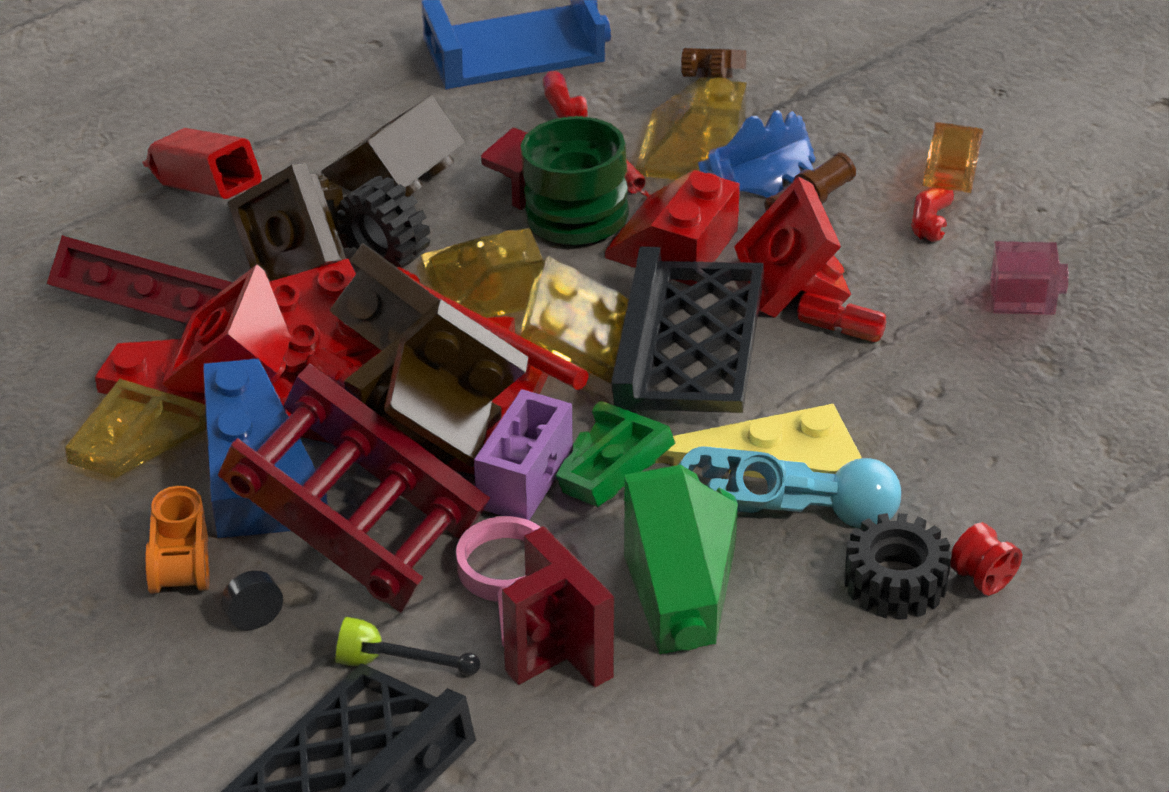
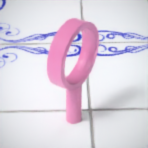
(475, 536)

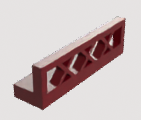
(131, 280)

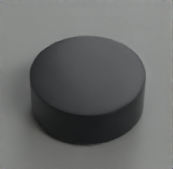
(252, 600)

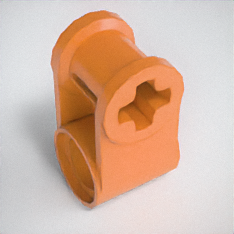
(177, 541)

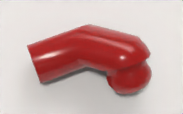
(559, 98)
(925, 218)

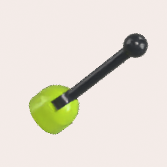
(362, 643)

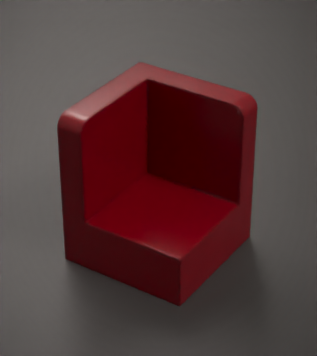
(505, 158)

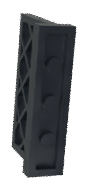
(641, 339)
(411, 754)

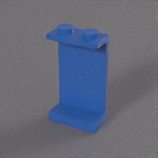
(514, 43)

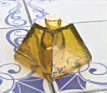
(690, 126)
(486, 273)

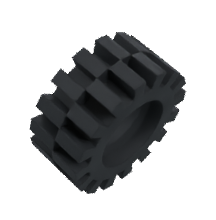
(384, 221)
(895, 588)

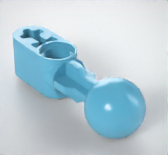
(855, 492)

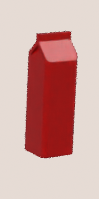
(204, 163)

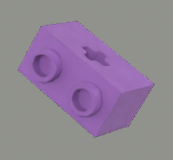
(524, 454)

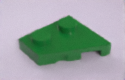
(614, 447)

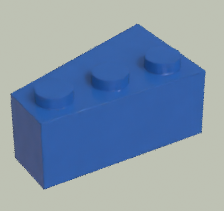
(245, 407)

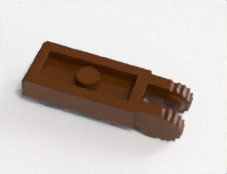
(711, 62)

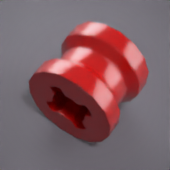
(985, 558)

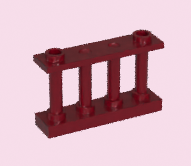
(383, 451)

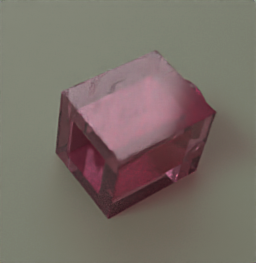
(1027, 277)

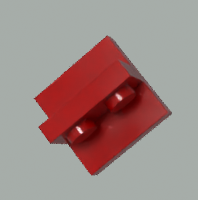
(796, 249)

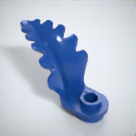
(763, 155)

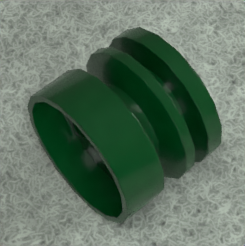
(575, 180)

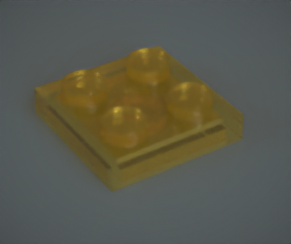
(575, 318)

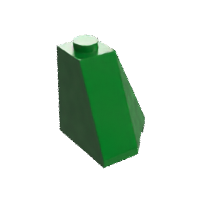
(679, 553)

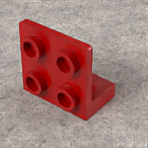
(305, 309)

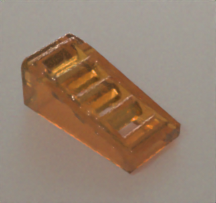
(953, 157)

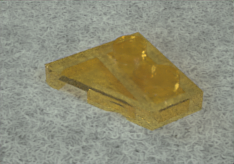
(133, 428)

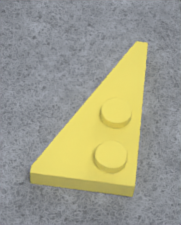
(804, 436)

